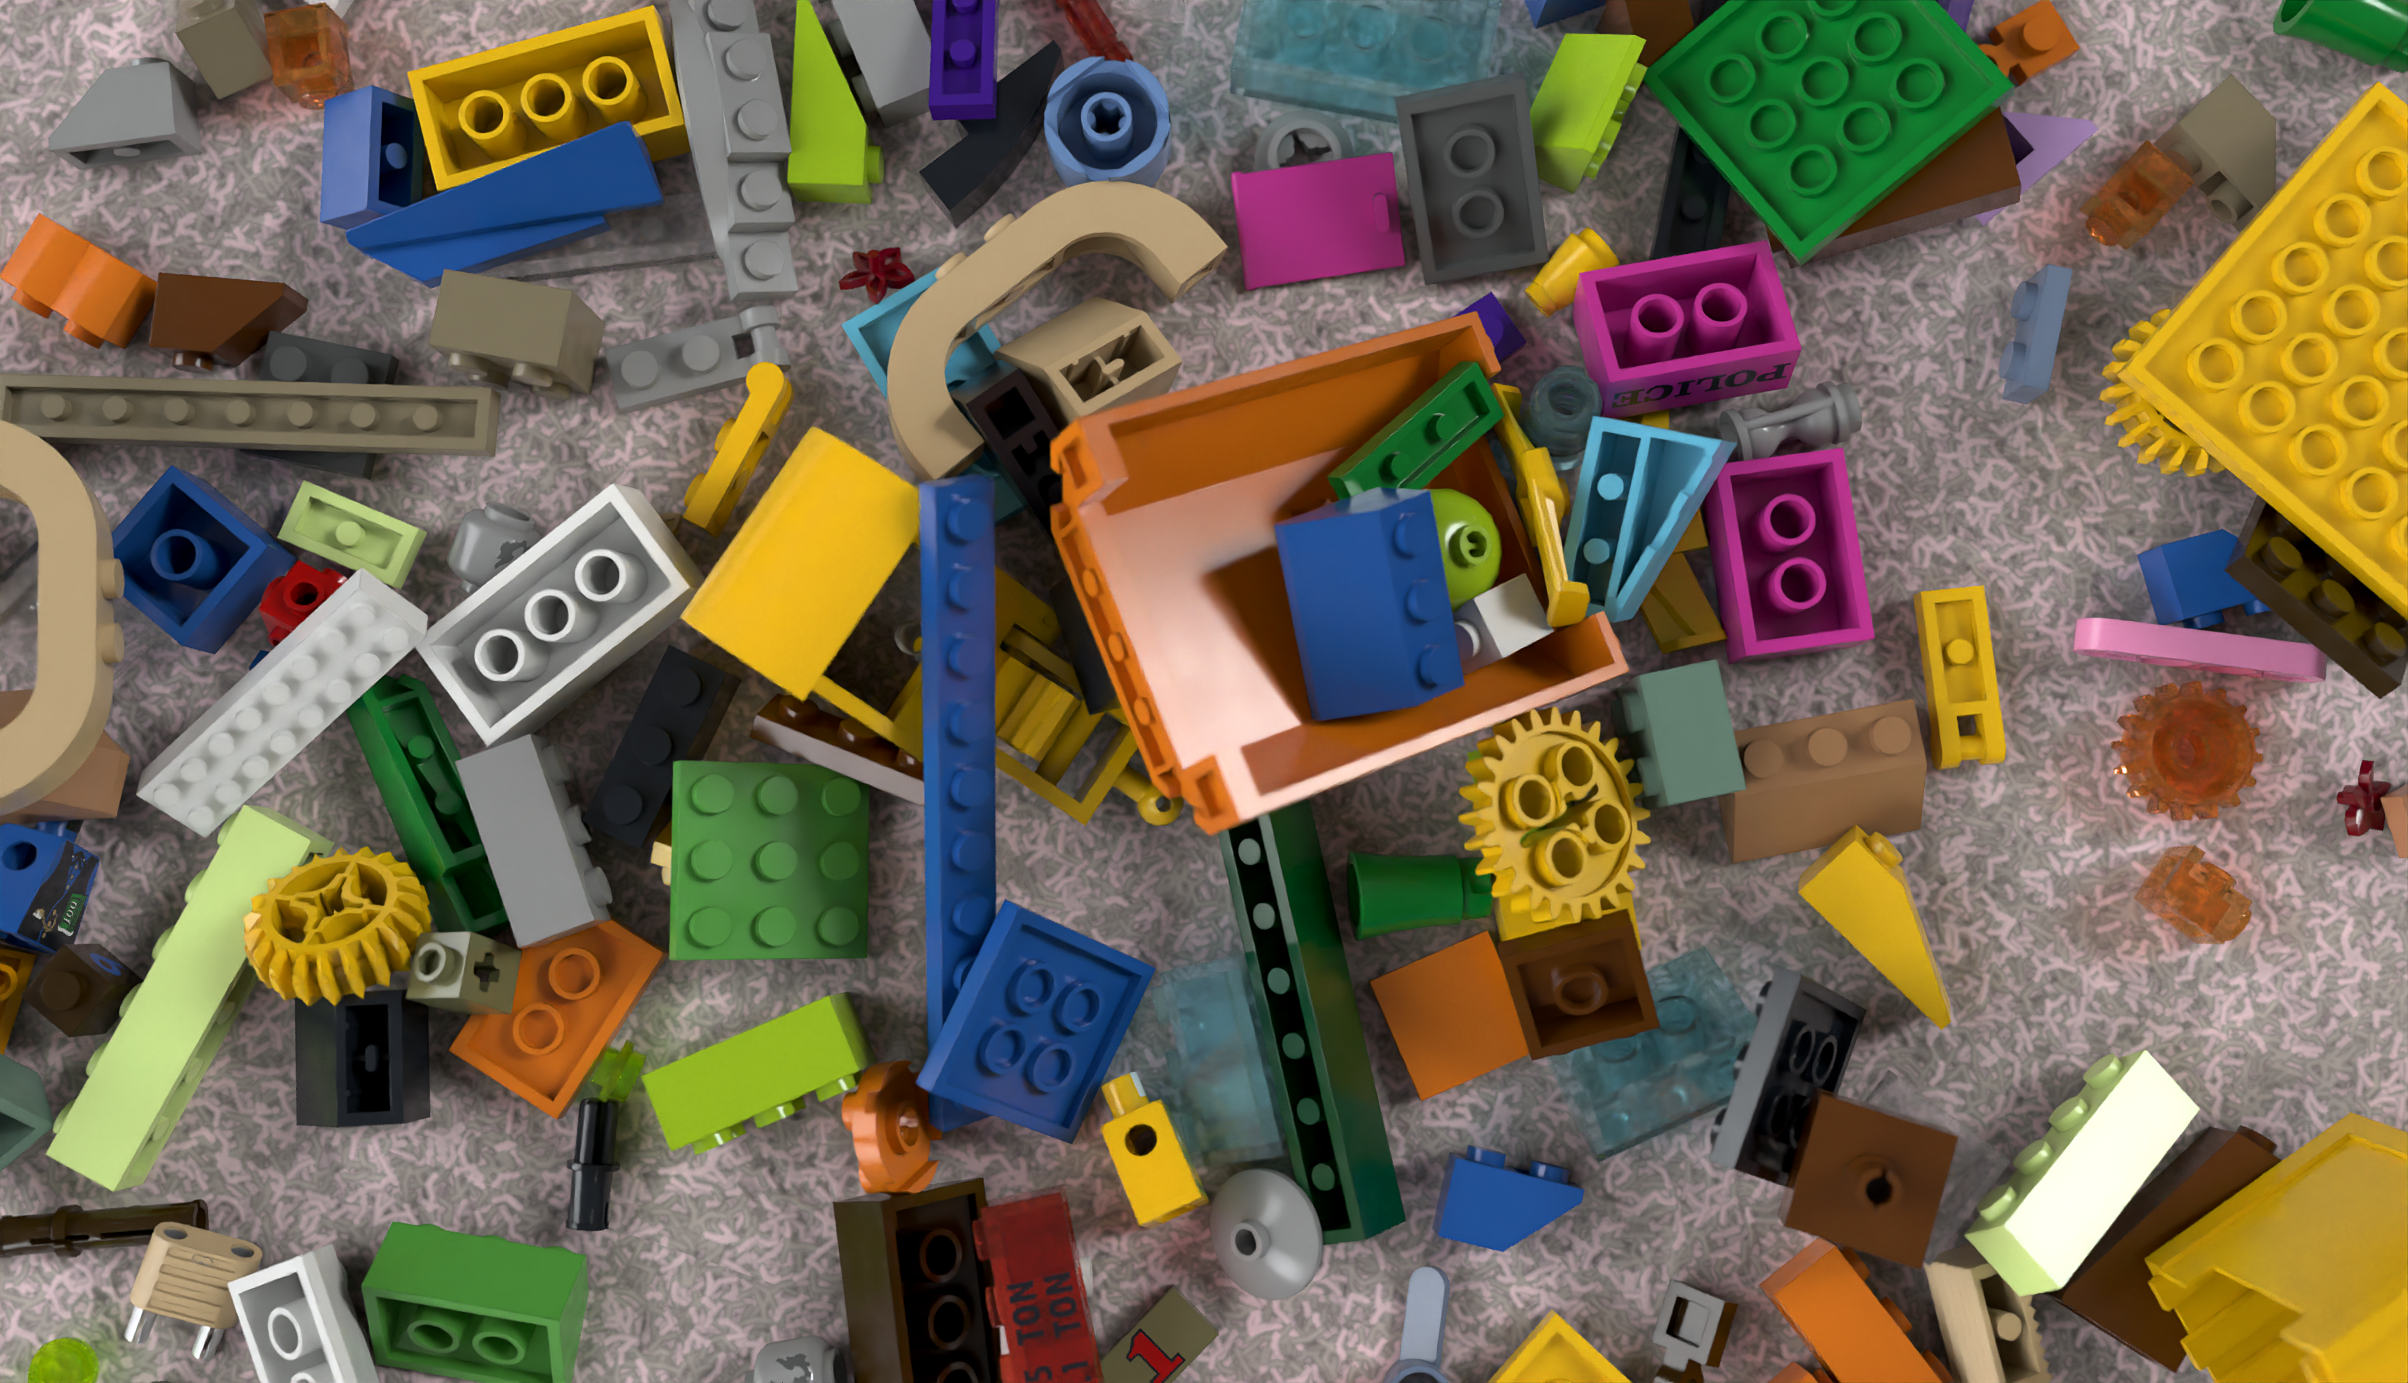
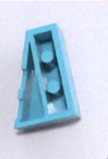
(1633, 507)

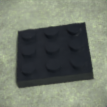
(1797, 1045)

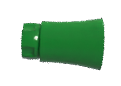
(2361, 29)
(1413, 892)

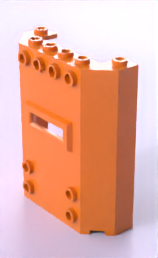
(1189, 591)

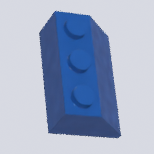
(1370, 603)

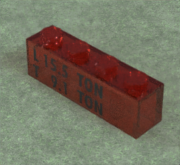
(1038, 1288)

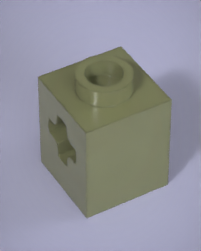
(447, 973)

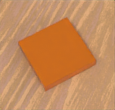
(1451, 1015)

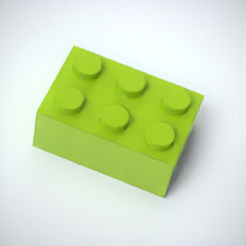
(760, 1074)

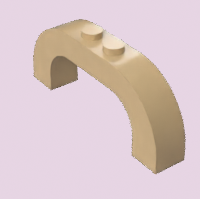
(971, 290)
(74, 621)

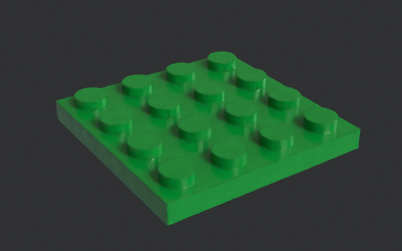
(1824, 103)

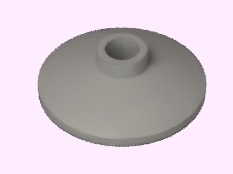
(1284, 1229)

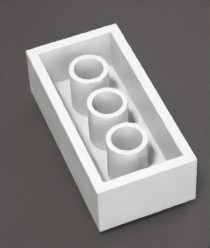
(562, 616)

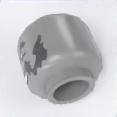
(489, 543)
(798, 1361)

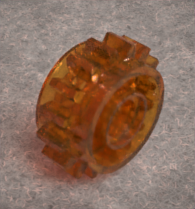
(2220, 742)

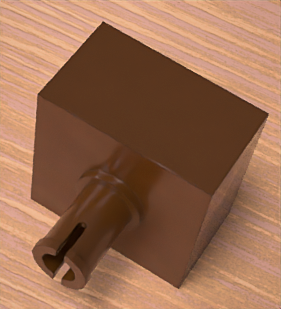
(1867, 1178)

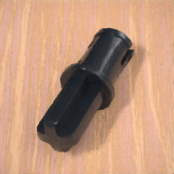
(593, 1165)

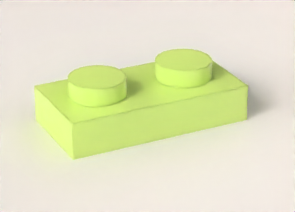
(352, 534)

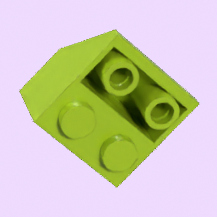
(1583, 105)

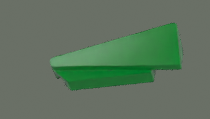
(427, 803)

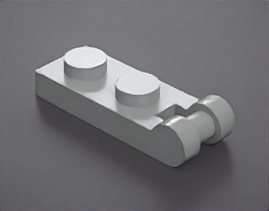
(694, 359)

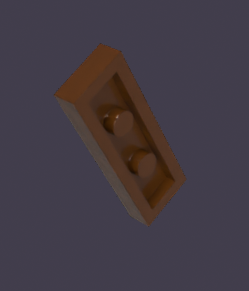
(839, 746)

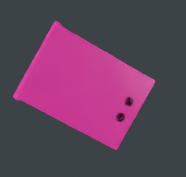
(1318, 220)

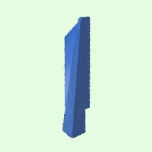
(516, 209)

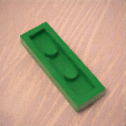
(1423, 435)

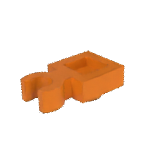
(2030, 42)

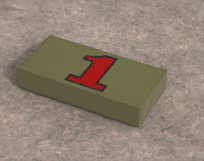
(1159, 1342)

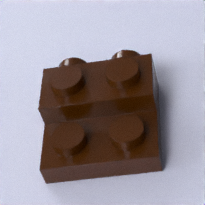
(1579, 985)

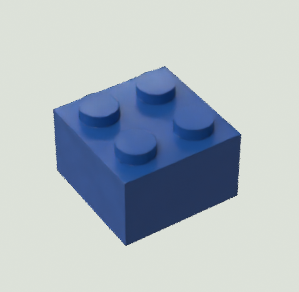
(195, 560)

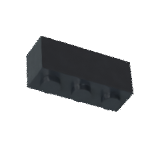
(669, 725)

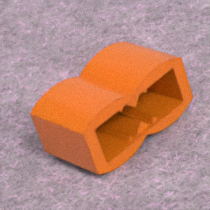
(80, 282)

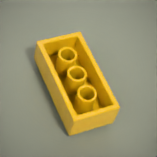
(548, 92)

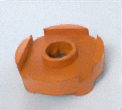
(891, 1130)

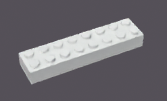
(283, 703)

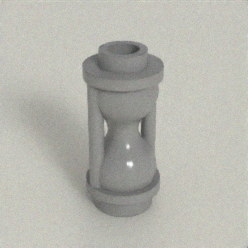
(1814, 418)

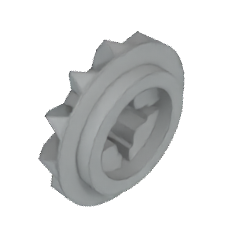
(1313, 132)

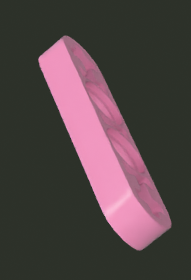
(2199, 650)

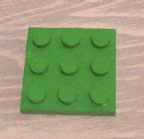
(768, 862)

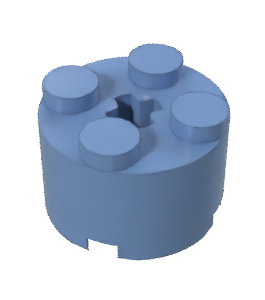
(1112, 96)

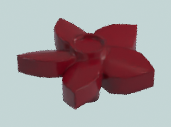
(878, 272)
(2364, 801)

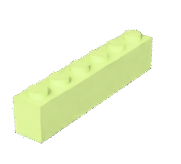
(181, 1008)

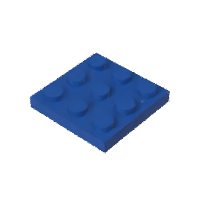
(1036, 1024)

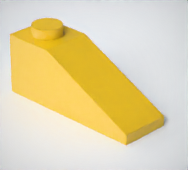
(1872, 906)

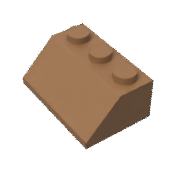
(1823, 777)

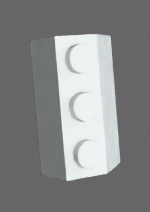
(303, 1322)

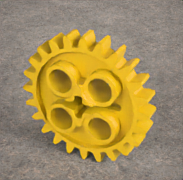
(1524, 783)

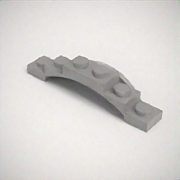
(737, 141)

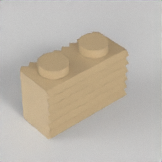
(1984, 1321)

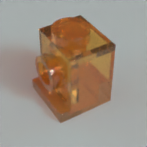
(298, 41)
(2150, 188)
(2195, 897)

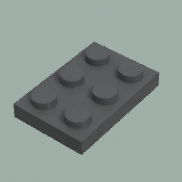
(1472, 178)

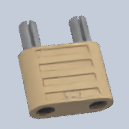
(188, 1280)

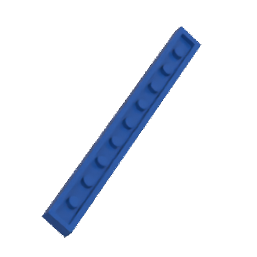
(957, 745)

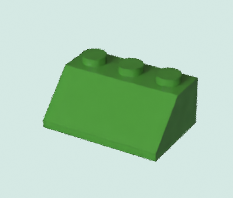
(475, 1306)

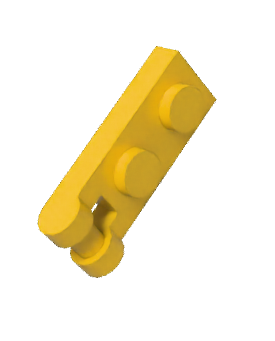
(740, 449)
(1959, 676)

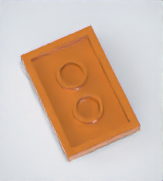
(563, 1013)

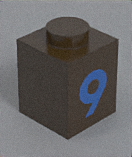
(81, 989)

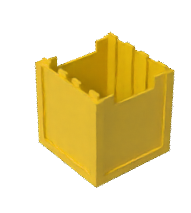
(2301, 1267)

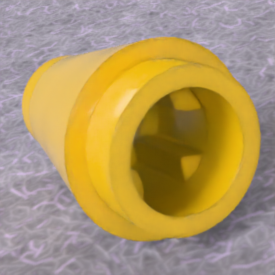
(1557, 281)

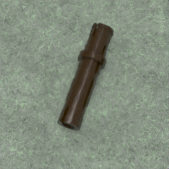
(75, 1229)

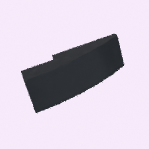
(993, 148)

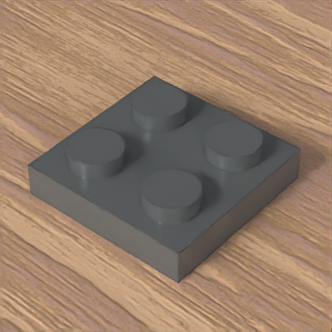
(312, 360)

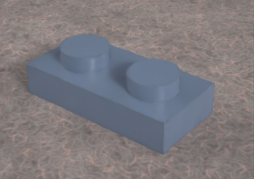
(2031, 356)

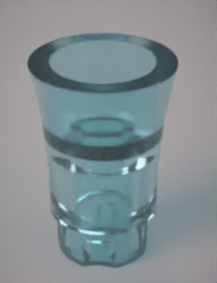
(1560, 433)

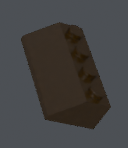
(917, 1286)

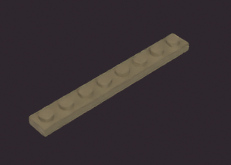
(253, 414)

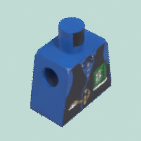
(43, 884)

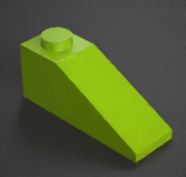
(828, 137)

